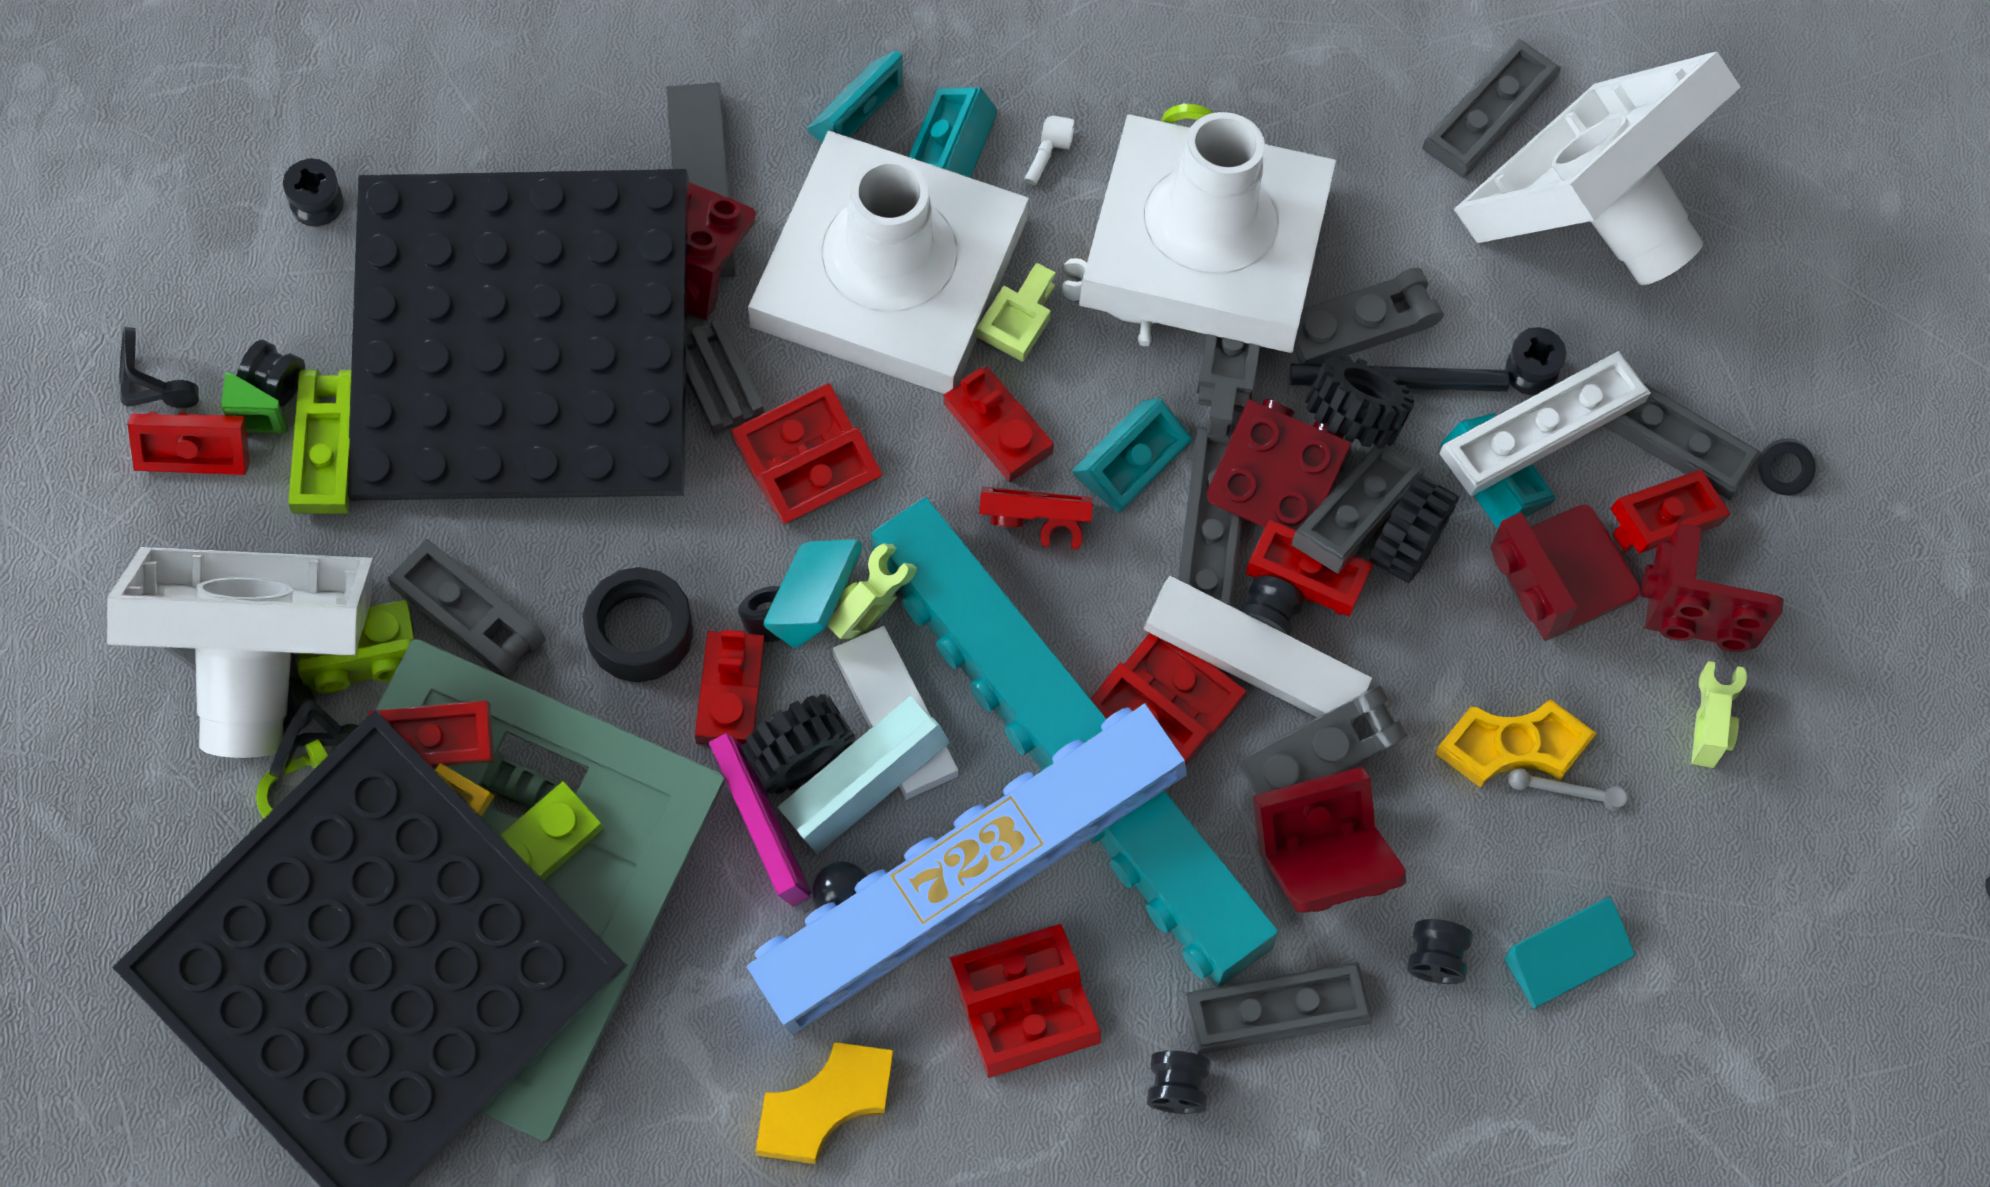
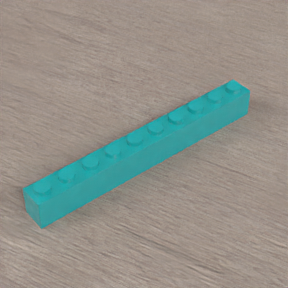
(1046, 710)

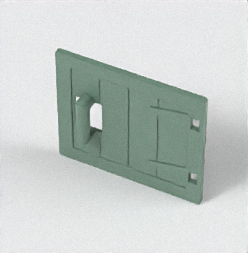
(617, 882)

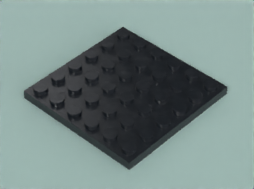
(519, 335)
(369, 965)

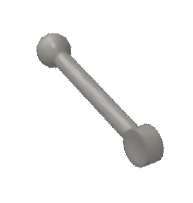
(1613, 798)

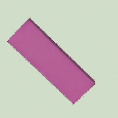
(761, 821)

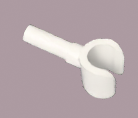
(1056, 133)

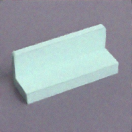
(864, 774)

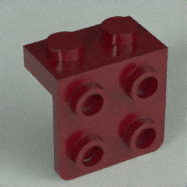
(714, 232)
(1277, 466)
(1563, 569)
(1702, 609)
(1325, 841)

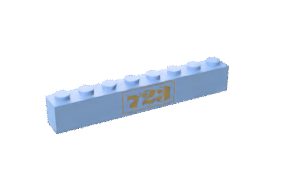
(966, 868)

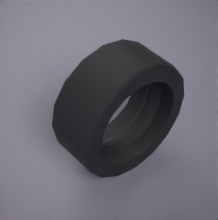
(633, 584)

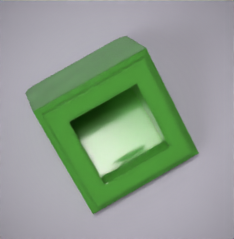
(260, 410)

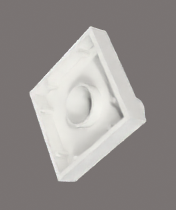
(1604, 167)
(1208, 230)
(888, 262)
(244, 623)

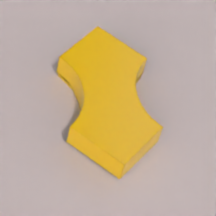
(1492, 744)
(802, 1119)

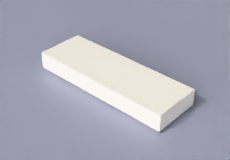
(879, 685)

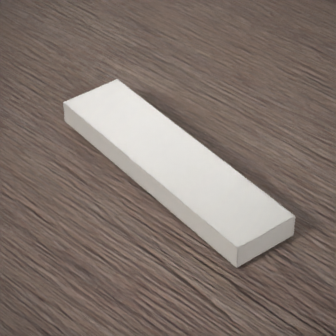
(1544, 423)
(1252, 650)

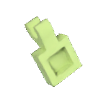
(1019, 318)
(868, 600)
(1714, 725)

